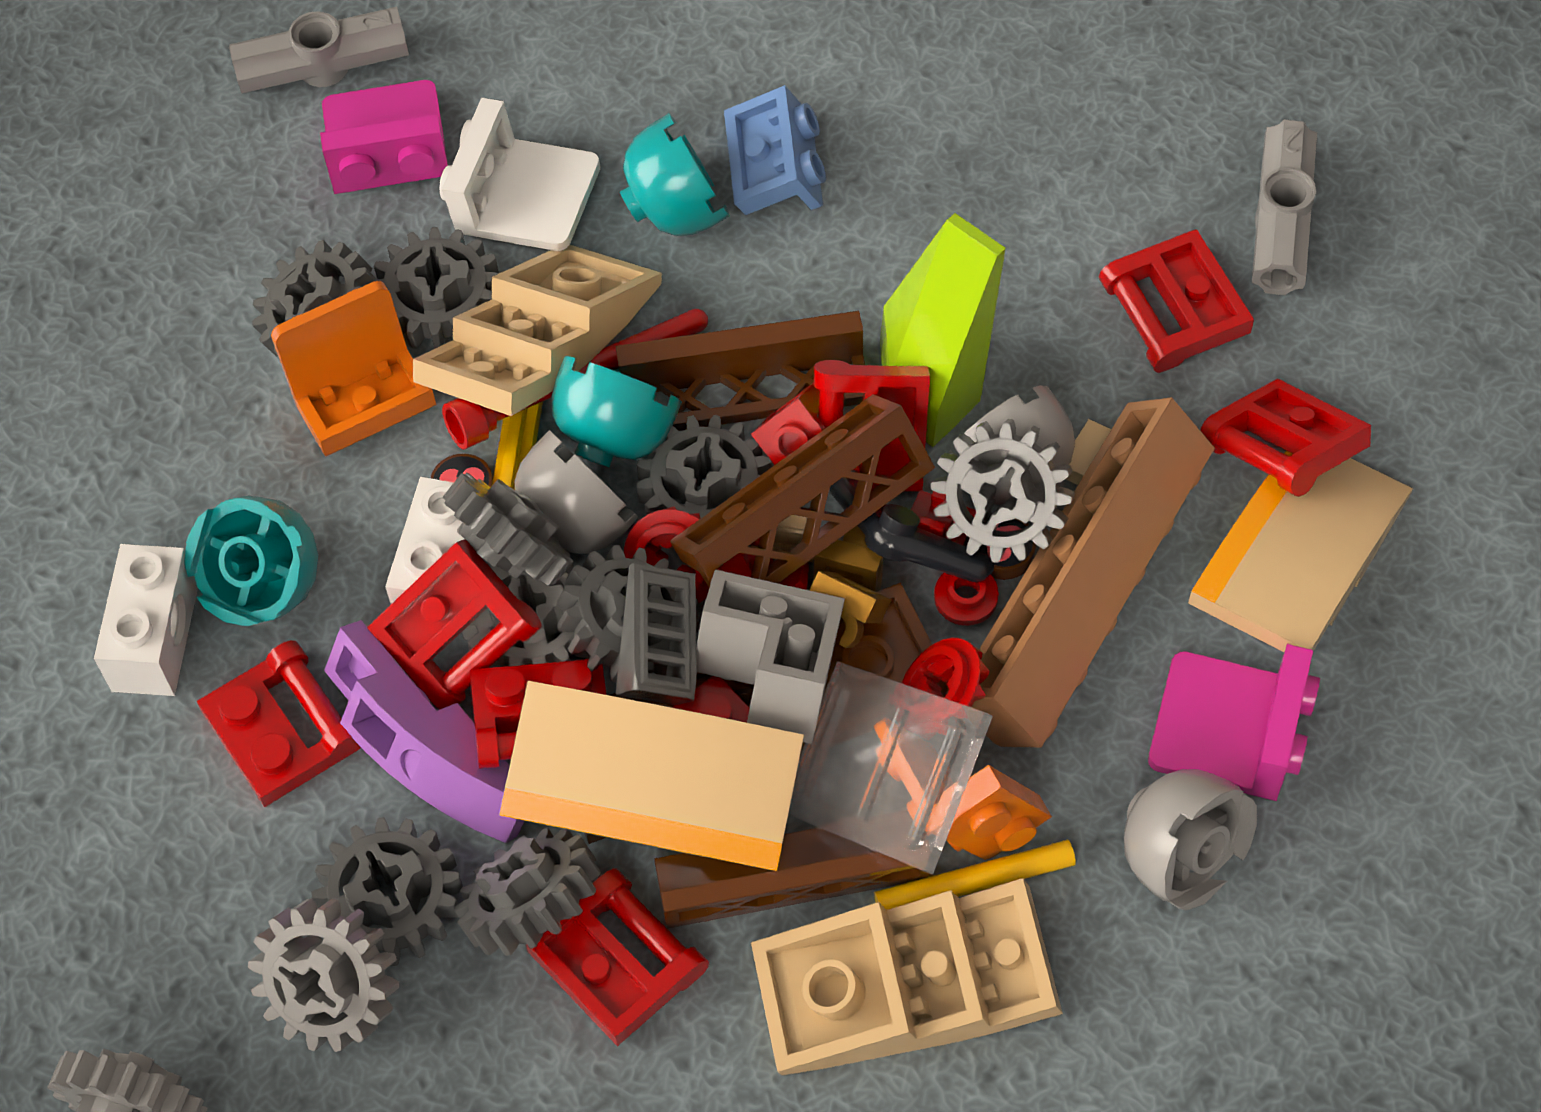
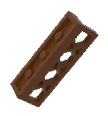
(743, 355)
(805, 478)
(808, 870)

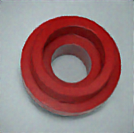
(965, 610)

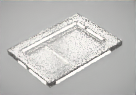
(887, 765)

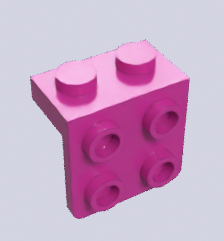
(383, 136)
(1235, 720)

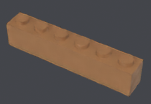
(1088, 570)

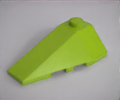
(946, 319)

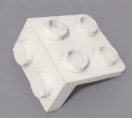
(515, 186)

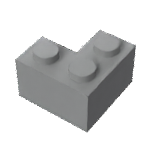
(774, 640)

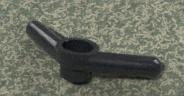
(896, 536)

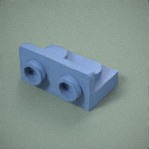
(773, 151)

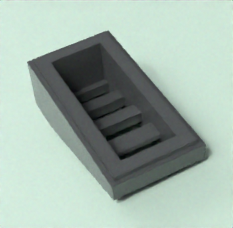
(633, 674)

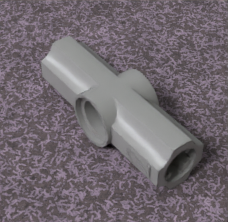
(318, 49)
(1284, 207)

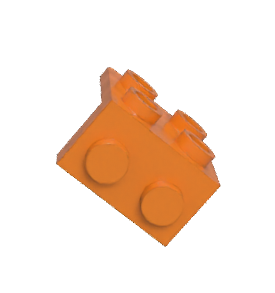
(350, 367)
(996, 815)

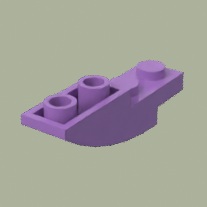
(413, 742)

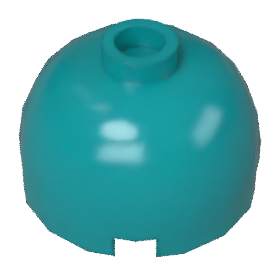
(668, 182)
(609, 413)
(251, 559)

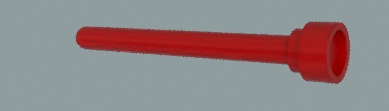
(471, 422)

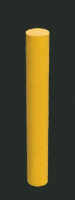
(982, 875)

